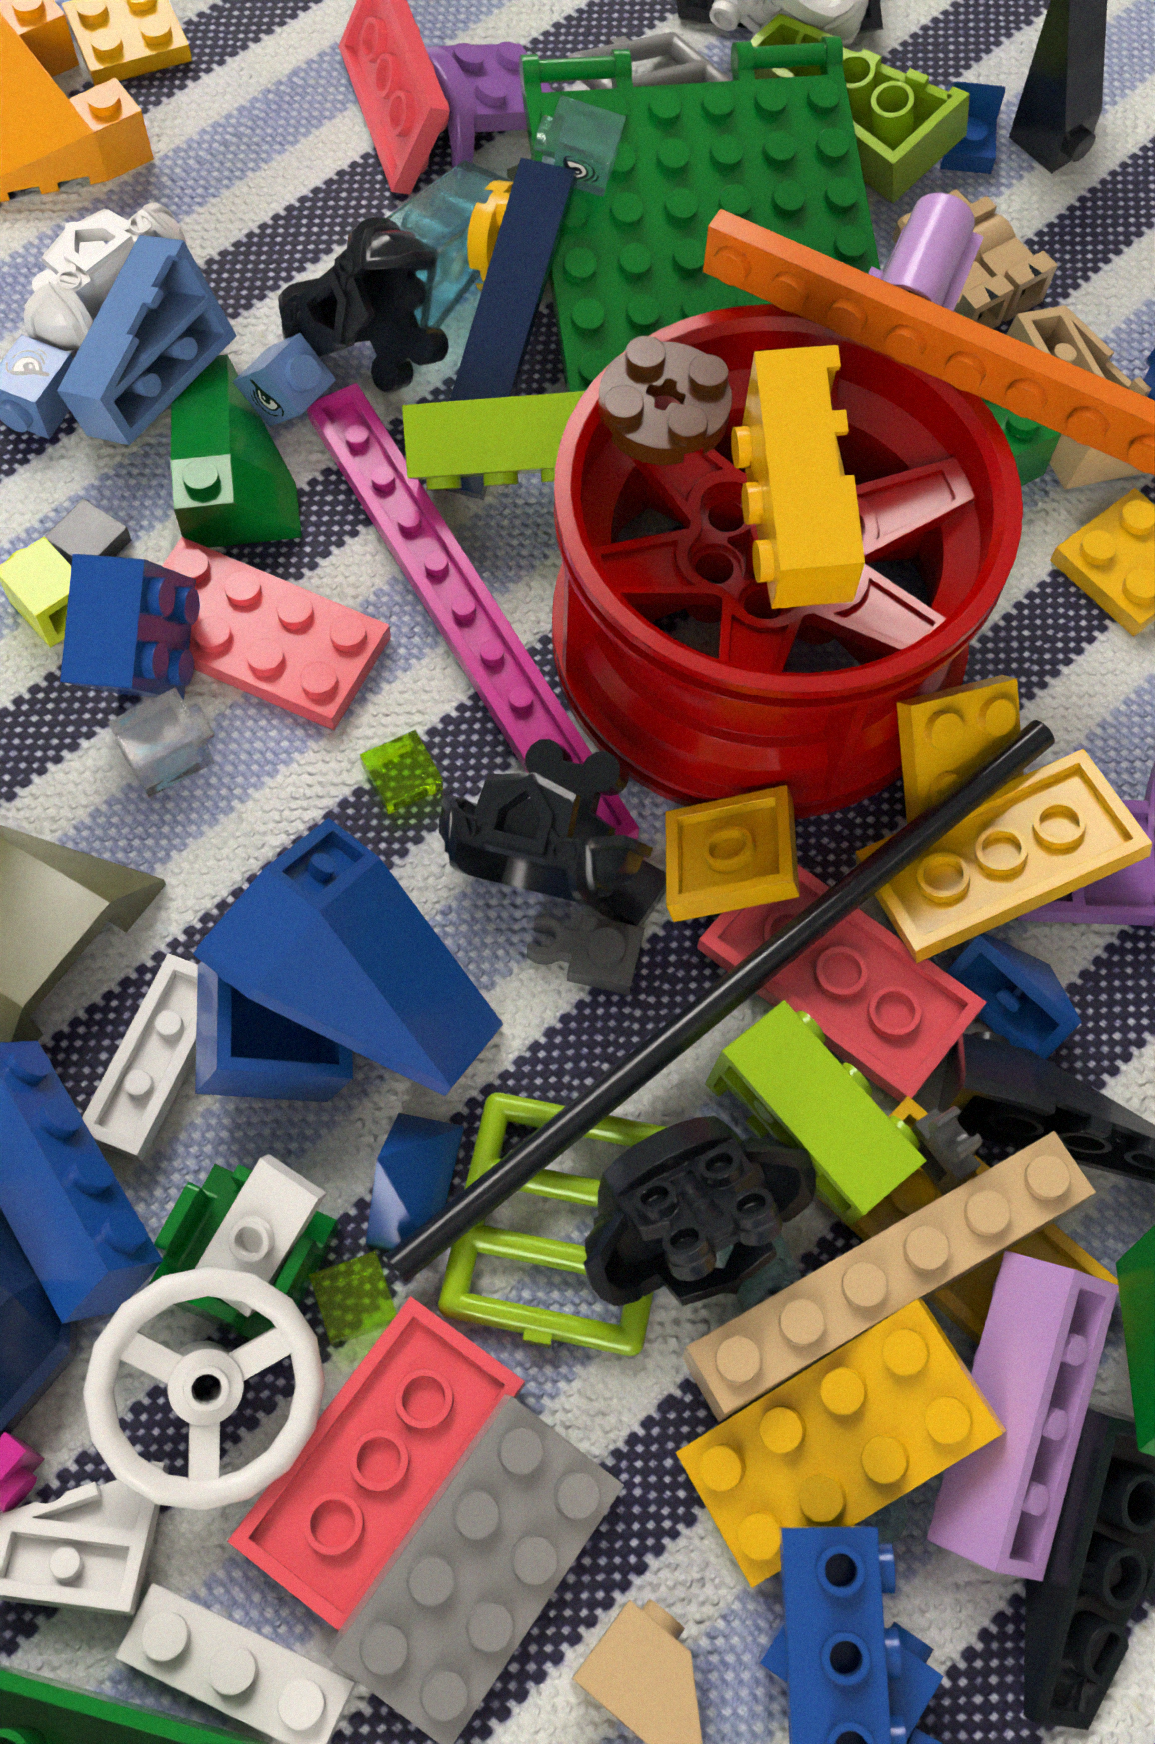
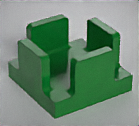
(193, 1226)

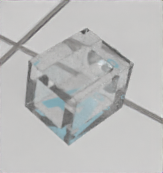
(163, 741)

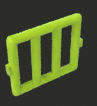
(539, 1324)

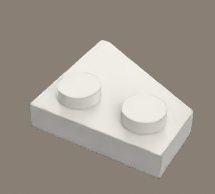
(80, 1549)

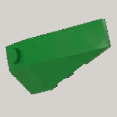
(226, 466)

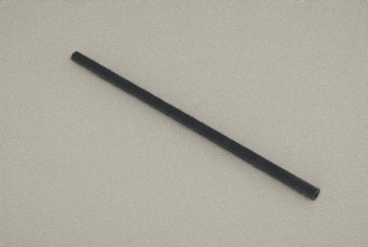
(715, 1004)

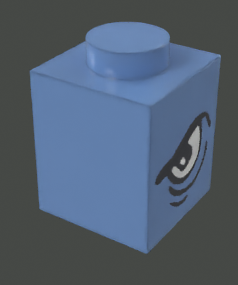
(284, 380)
(30, 386)

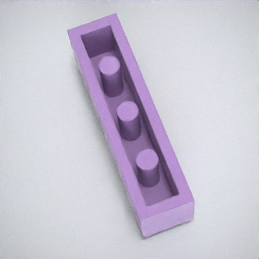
(1038, 1377)

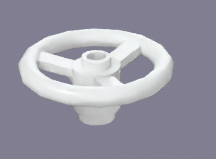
(179, 1370)

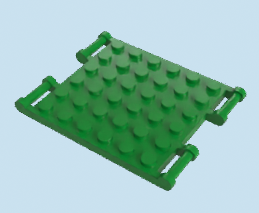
(746, 146)

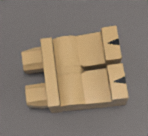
(999, 270)

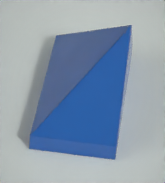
(1020, 994)
(411, 1177)

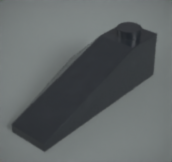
(1063, 85)
(1021, 1097)
(1092, 1576)

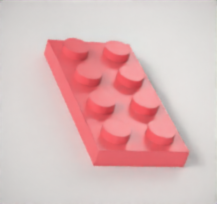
(394, 87)
(277, 636)
(859, 987)
(373, 1462)

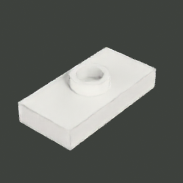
(263, 1223)

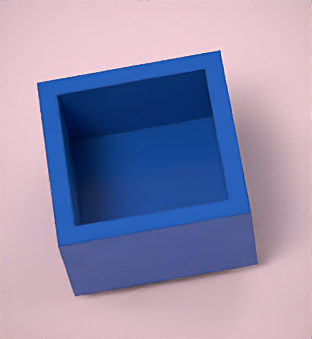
(128, 626)
(259, 1052)

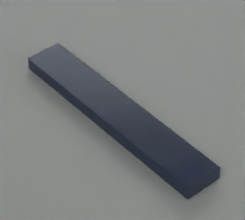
(513, 289)

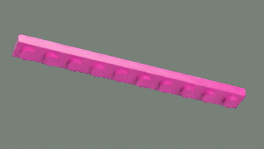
(450, 586)

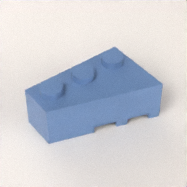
(145, 342)

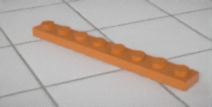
(933, 339)

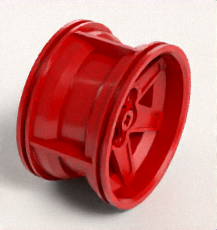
(703, 729)

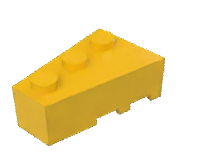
(797, 480)

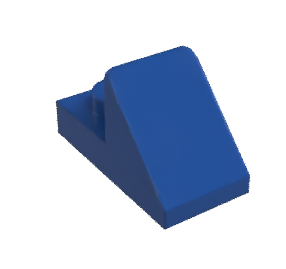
(978, 148)

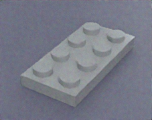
(474, 1571)

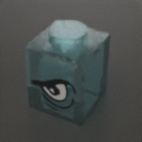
(582, 140)

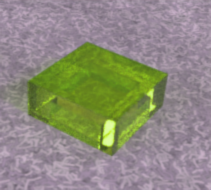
(401, 772)
(353, 1298)

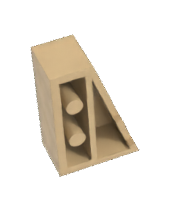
(1068, 338)

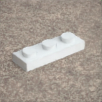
(148, 1064)
(235, 1669)

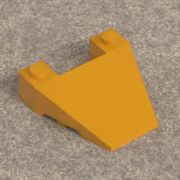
(42, 130)

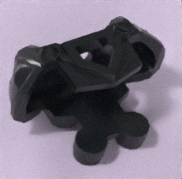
(370, 299)
(551, 839)
(685, 1199)

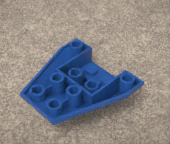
(353, 959)

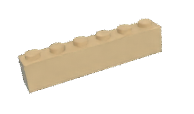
(886, 1274)

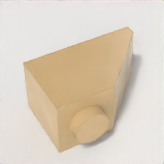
(645, 1676)

